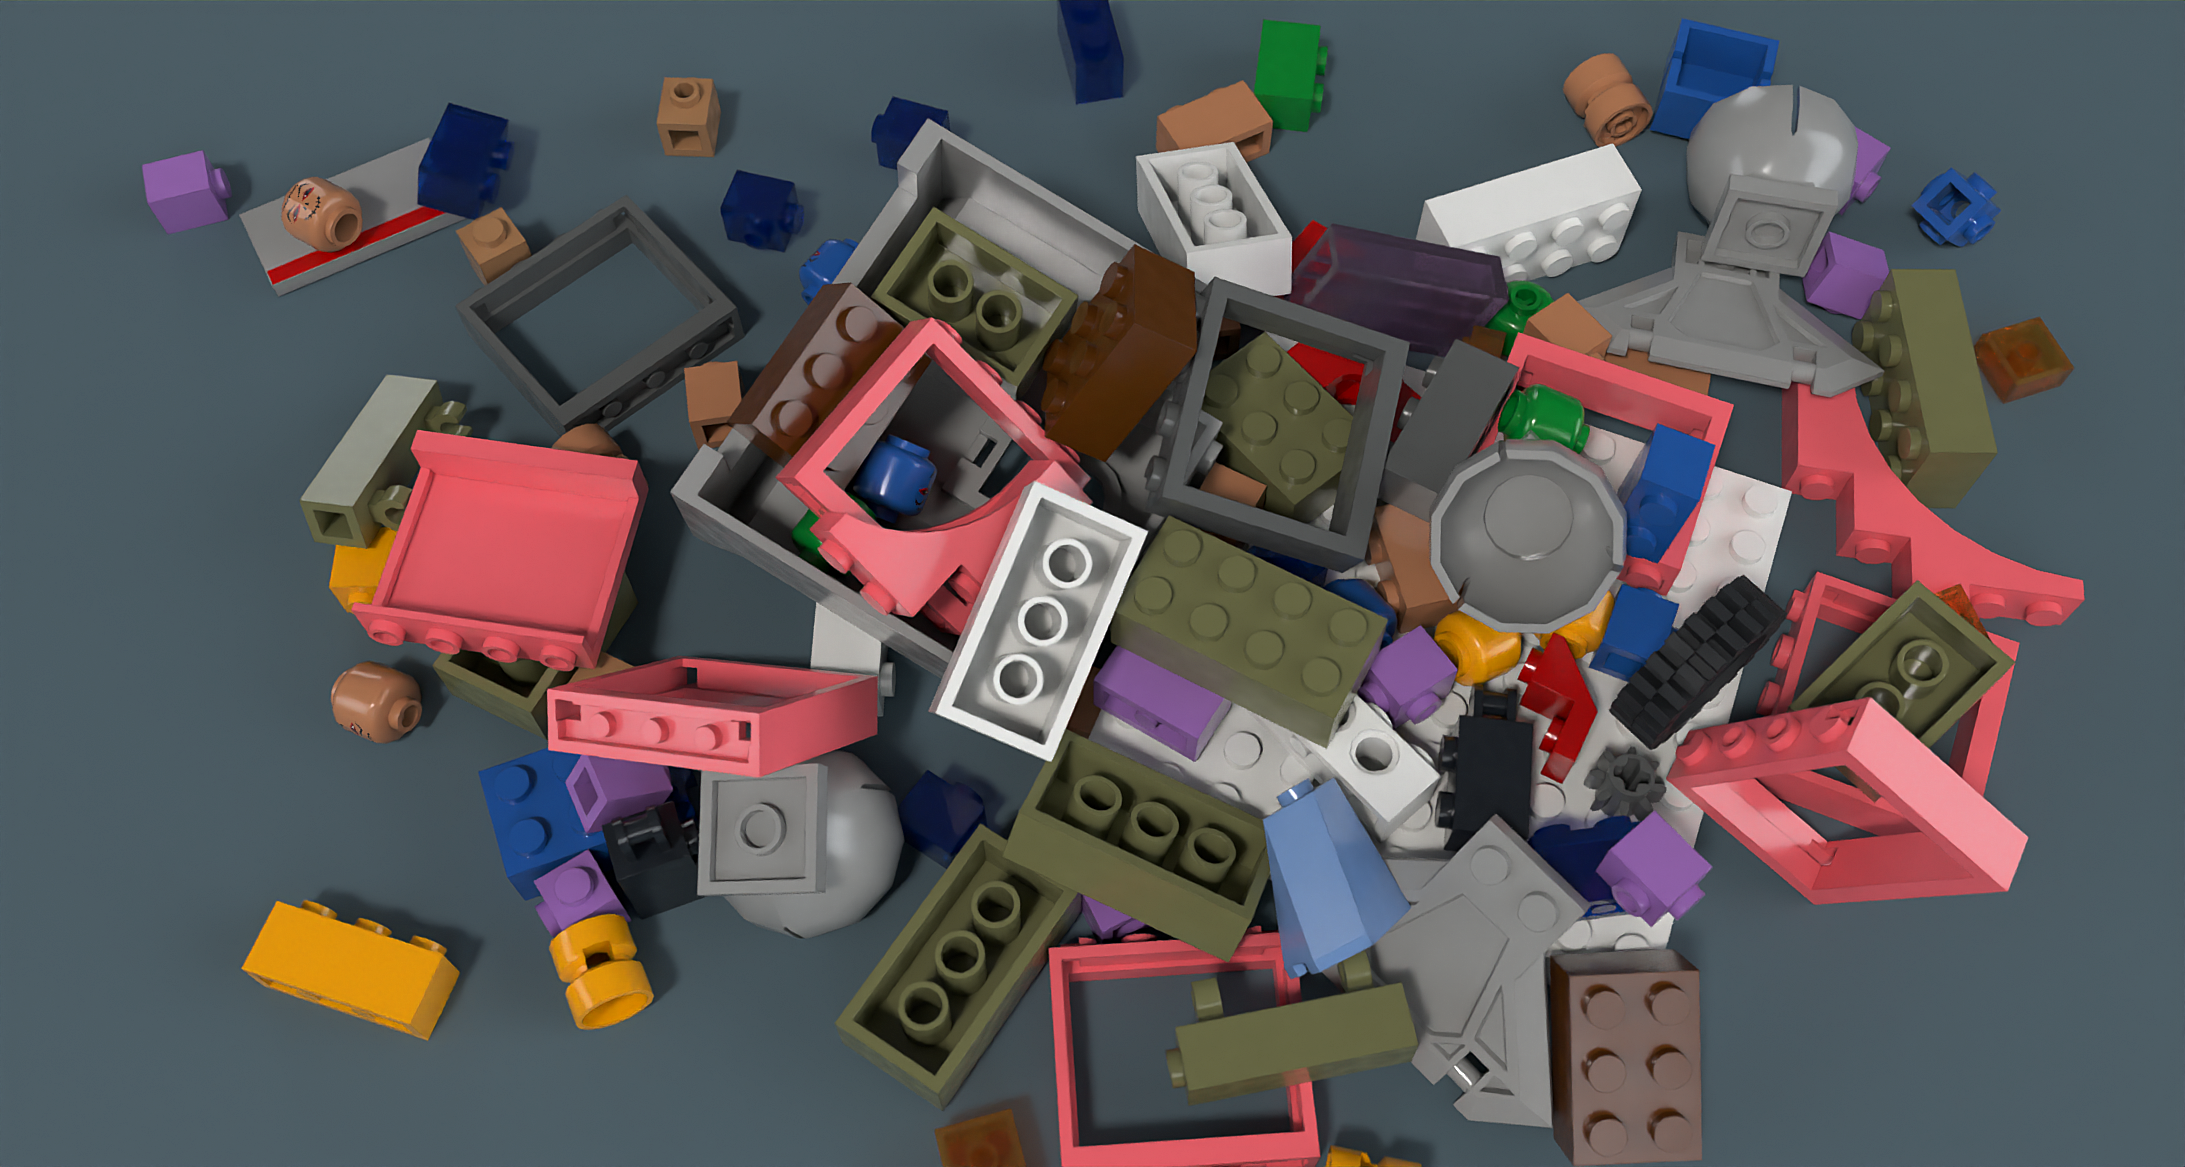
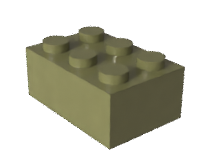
(984, 293)
(1279, 428)
(1917, 665)
(520, 688)

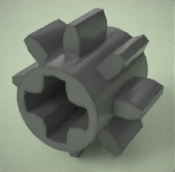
(1639, 781)

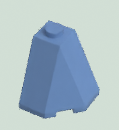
(1326, 879)

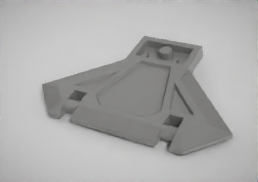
(1727, 325)
(1479, 970)

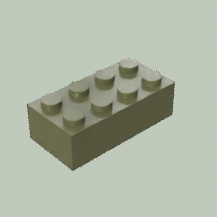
(1931, 395)
(1247, 630)
(1143, 845)
(958, 969)

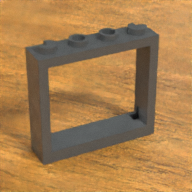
(565, 261)
(1365, 452)

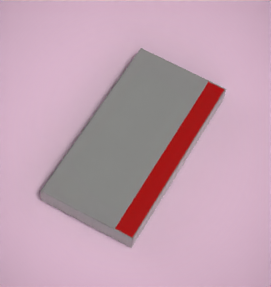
(389, 215)

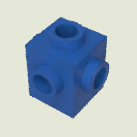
(1943, 198)

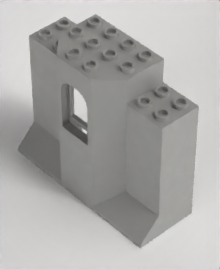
(741, 506)

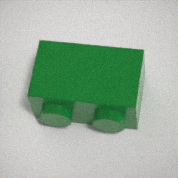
(1287, 72)

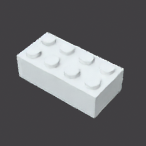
(1540, 216)
(1214, 217)
(1038, 621)

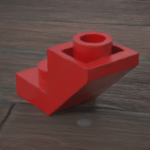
(1561, 695)

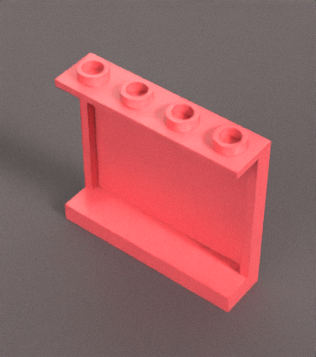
(508, 551)

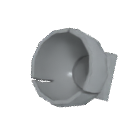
(1762, 185)
(1527, 535)
(799, 844)

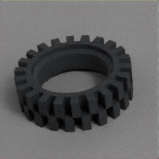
(1697, 661)

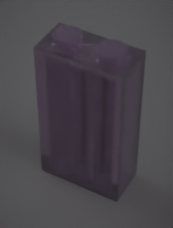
(1400, 286)

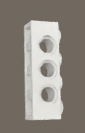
(1378, 798)

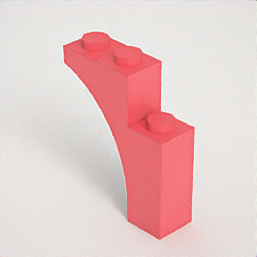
(909, 566)

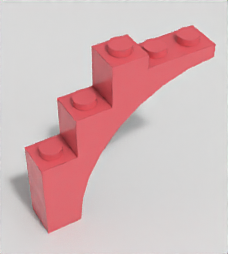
(1881, 521)

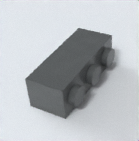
(1444, 425)

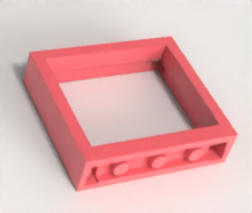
(980, 381)
(1634, 400)
(1857, 610)
(662, 720)
(1963, 837)
(1146, 957)

